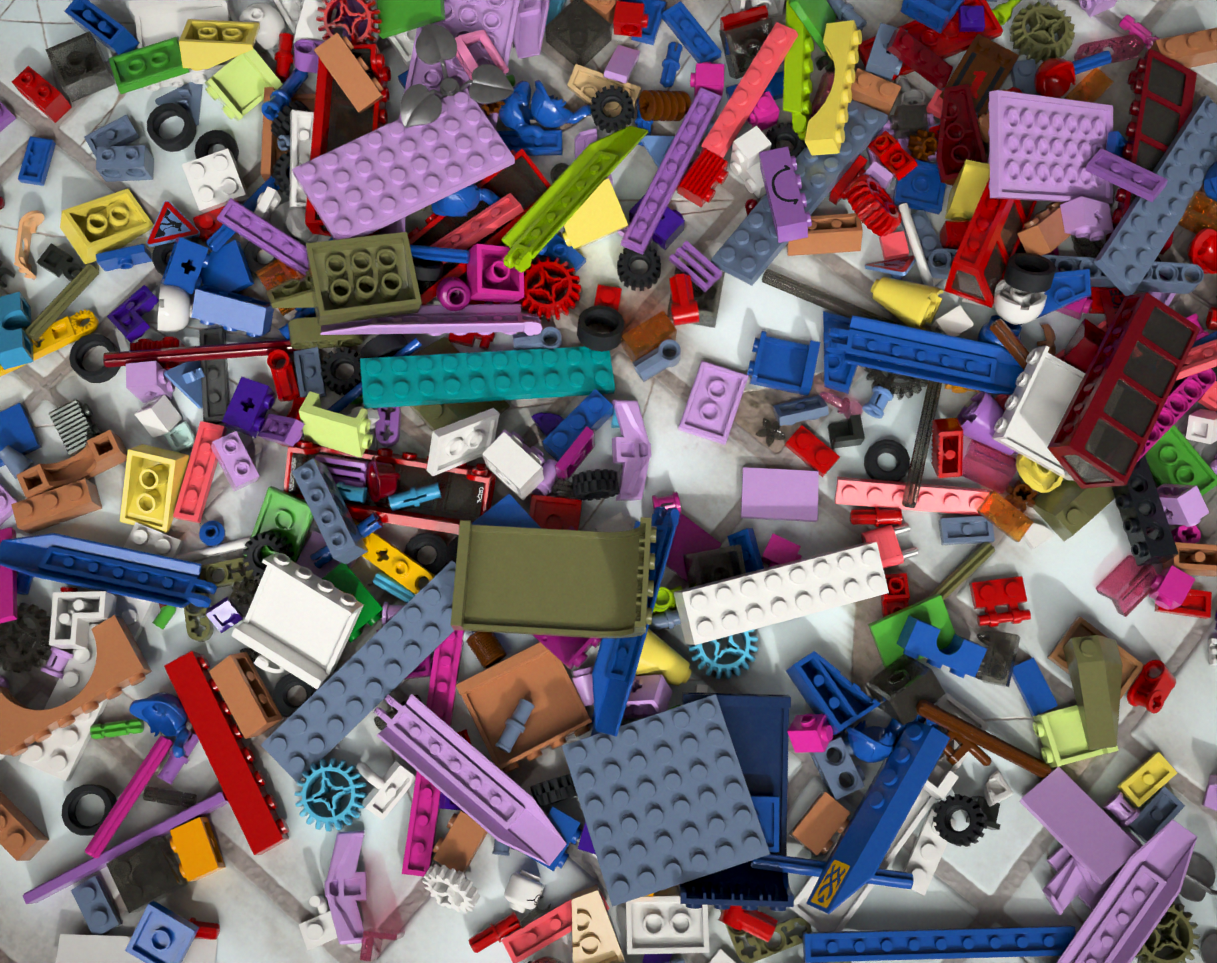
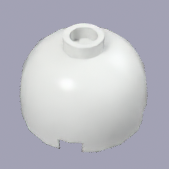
(270, 25)
(1016, 305)
(173, 309)

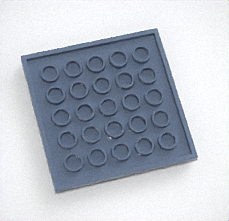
(665, 800)

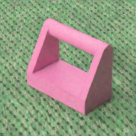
(465, 57)

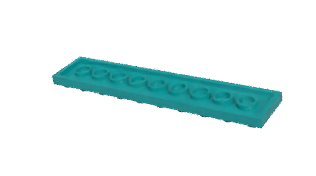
(484, 376)

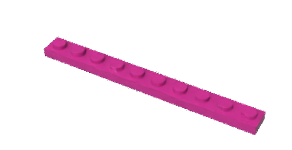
(426, 796)

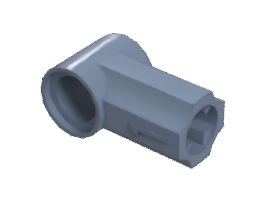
(525, 342)
(655, 361)

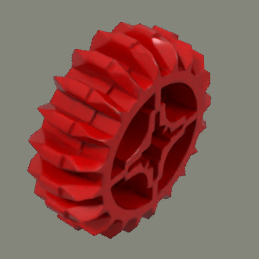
(352, 30)
(873, 205)
(539, 292)

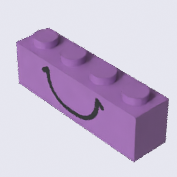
(783, 194)

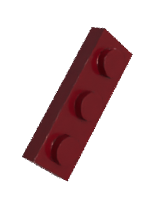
(919, 58)

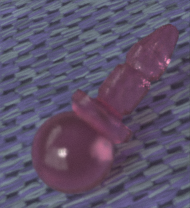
(844, 406)

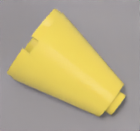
(907, 300)
(660, 659)

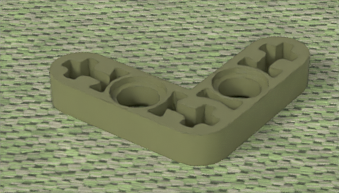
(206, 574)
(762, 949)

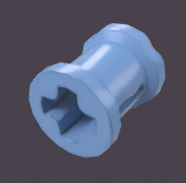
(877, 402)

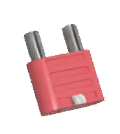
(888, 544)

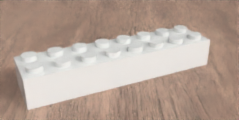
(780, 593)

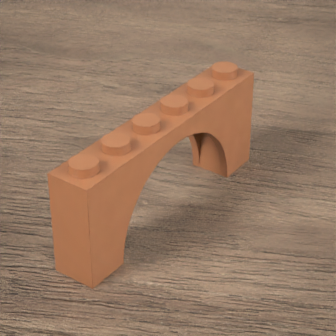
(116, 667)

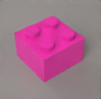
(490, 278)

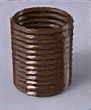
(486, 648)

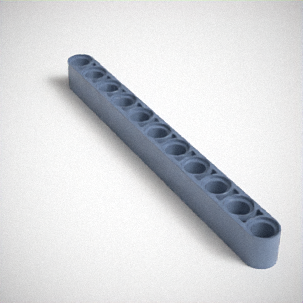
(1151, 282)

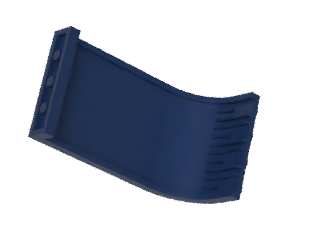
(760, 741)

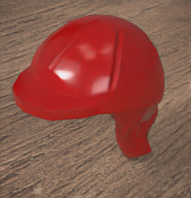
(1054, 77)
(1203, 250)

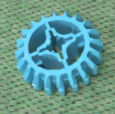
(733, 650)
(334, 806)

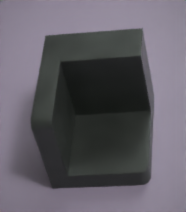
(846, 433)
(991, 813)

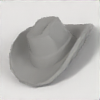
(293, 224)

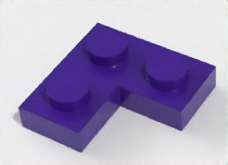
(128, 314)

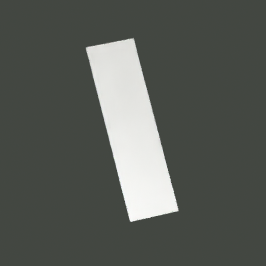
(111, 949)

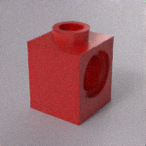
(630, 19)

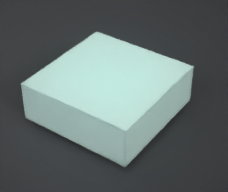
(181, 437)

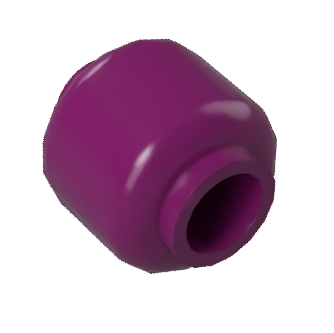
(460, 296)

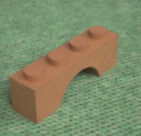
(98, 456)

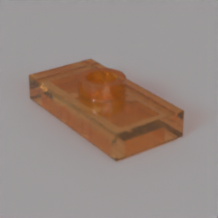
(1091, 87)
(1005, 516)

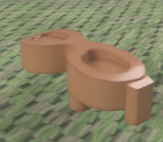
(1050, 338)

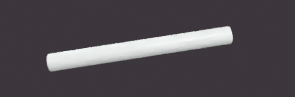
(915, 245)
(214, 550)

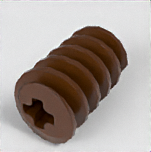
(663, 105)

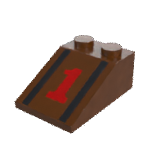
(984, 69)

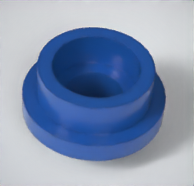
(219, 533)

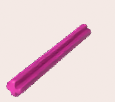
(128, 797)

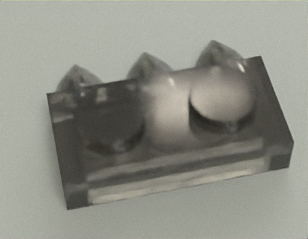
(999, 657)

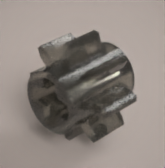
(244, 592)

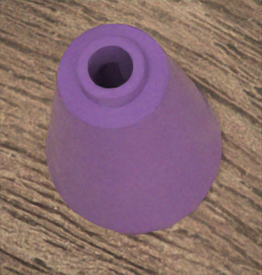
(980, 419)

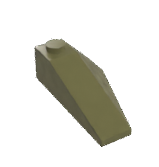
(292, 294)
(1070, 507)
(1096, 682)

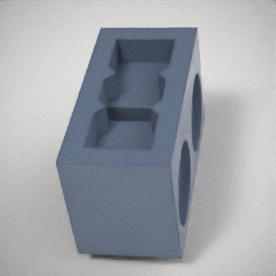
(125, 163)
(830, 771)

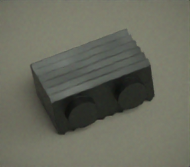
(74, 425)

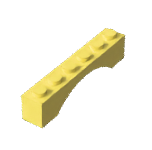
(826, 127)

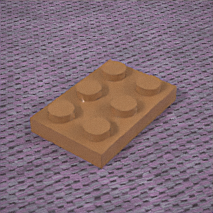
(1080, 628)

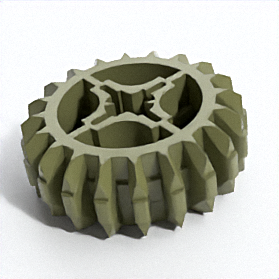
(1043, 24)
(1182, 947)

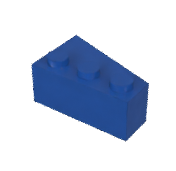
(830, 692)

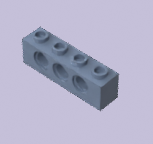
(330, 511)

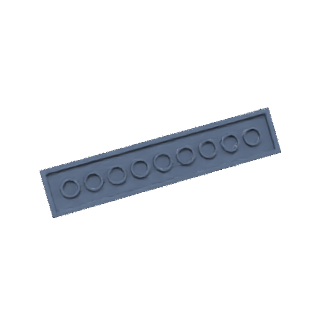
(1149, 224)
(755, 240)
(365, 678)

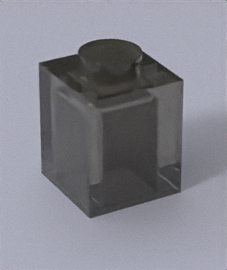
(908, 120)

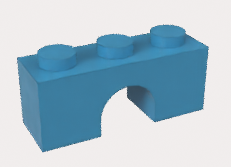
(15, 345)

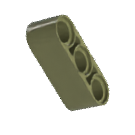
(306, 334)

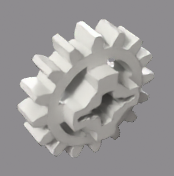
(451, 888)

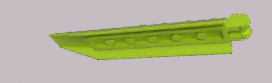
(797, 74)
(567, 196)

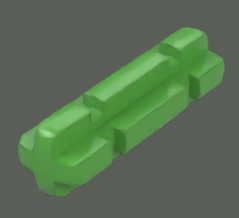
(117, 728)

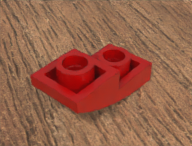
(892, 155)
(898, 594)

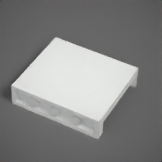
(166, 19)
(1038, 408)
(298, 620)

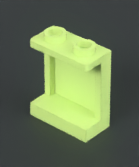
(241, 84)
(335, 429)
(1064, 737)

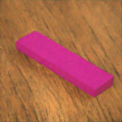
(8, 585)

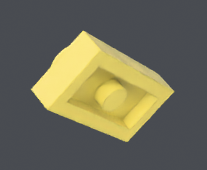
(1147, 779)

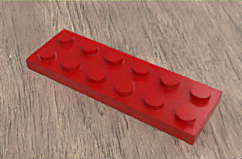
(945, 44)

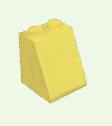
(596, 218)

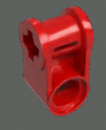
(1152, 686)

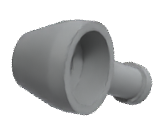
(909, 96)

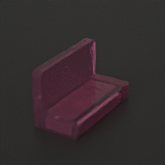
(988, 466)
(1127, 585)
(373, 941)

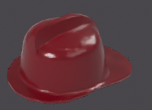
(381, 479)

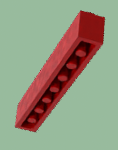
(227, 753)

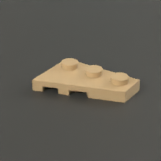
(586, 82)
(592, 930)

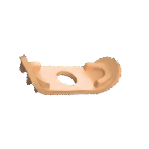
(27, 226)

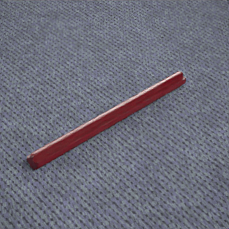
(197, 353)

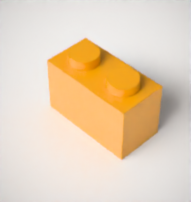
(196, 849)

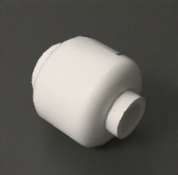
(523, 891)

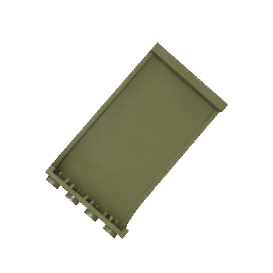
(553, 581)

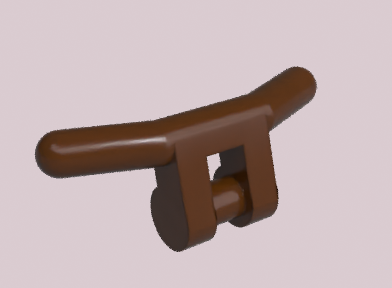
(954, 755)

